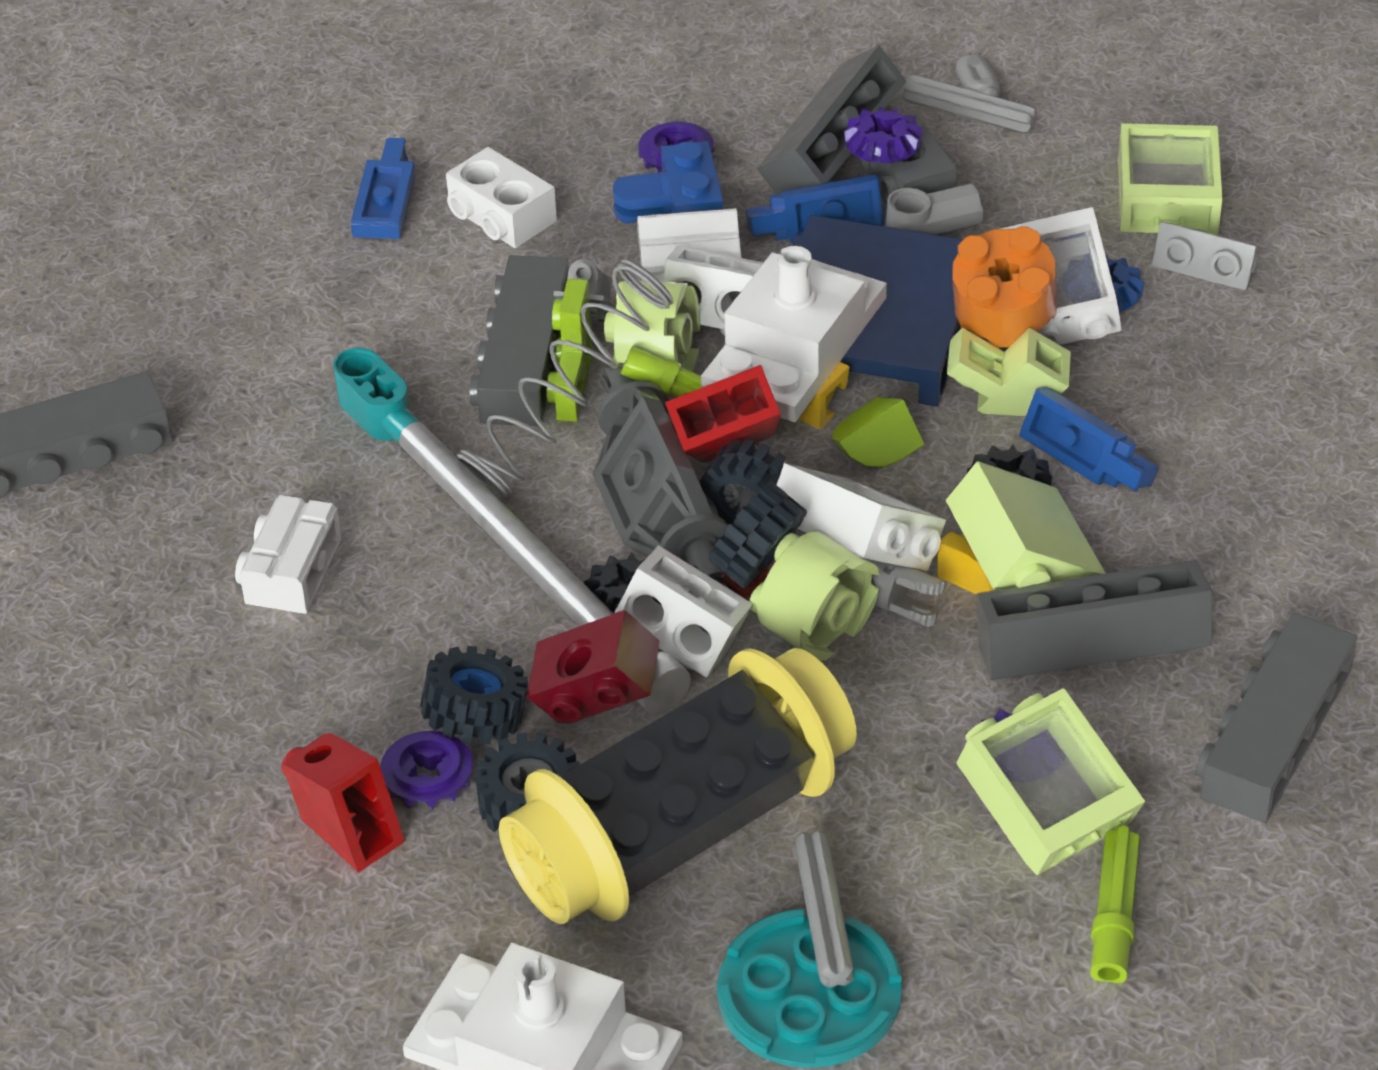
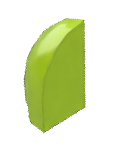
(878, 433)

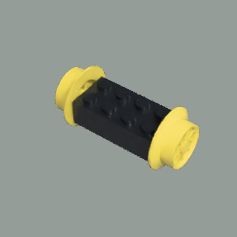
(678, 785)

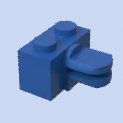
(683, 185)

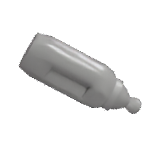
(977, 75)

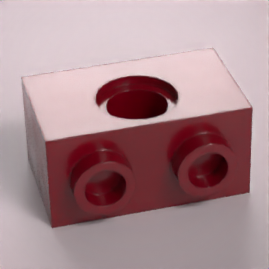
(593, 668)

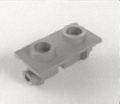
(1205, 255)
(598, 285)

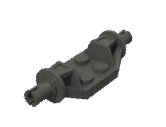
(650, 478)

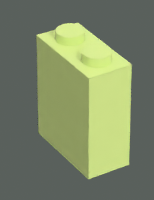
(1020, 529)

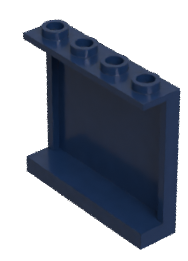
(917, 320)

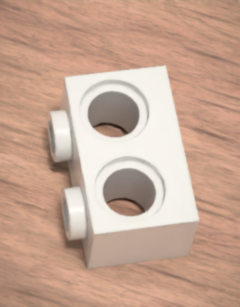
(501, 197)
(714, 276)
(686, 601)

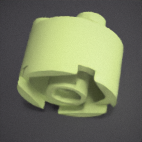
(669, 328)
(815, 592)

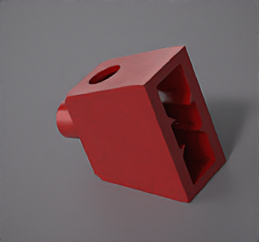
(725, 412)
(332, 785)

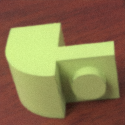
(1010, 377)

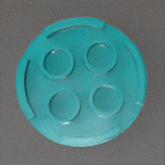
(782, 1010)

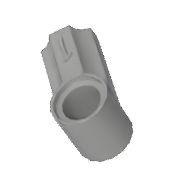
(934, 212)

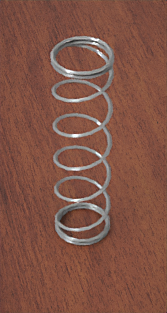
(480, 465)

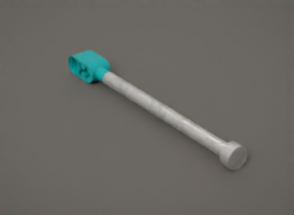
(380, 405)

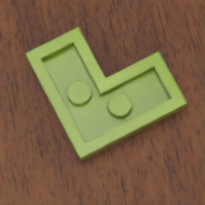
(573, 361)

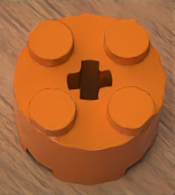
(1004, 284)

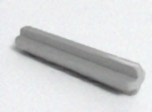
(969, 103)
(824, 909)

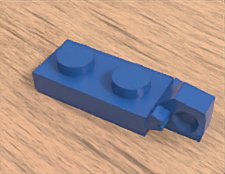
(384, 194)
(843, 200)
(1084, 442)

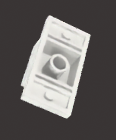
(795, 324)
(535, 1017)

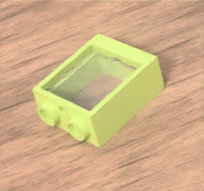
(1169, 177)
(1048, 779)

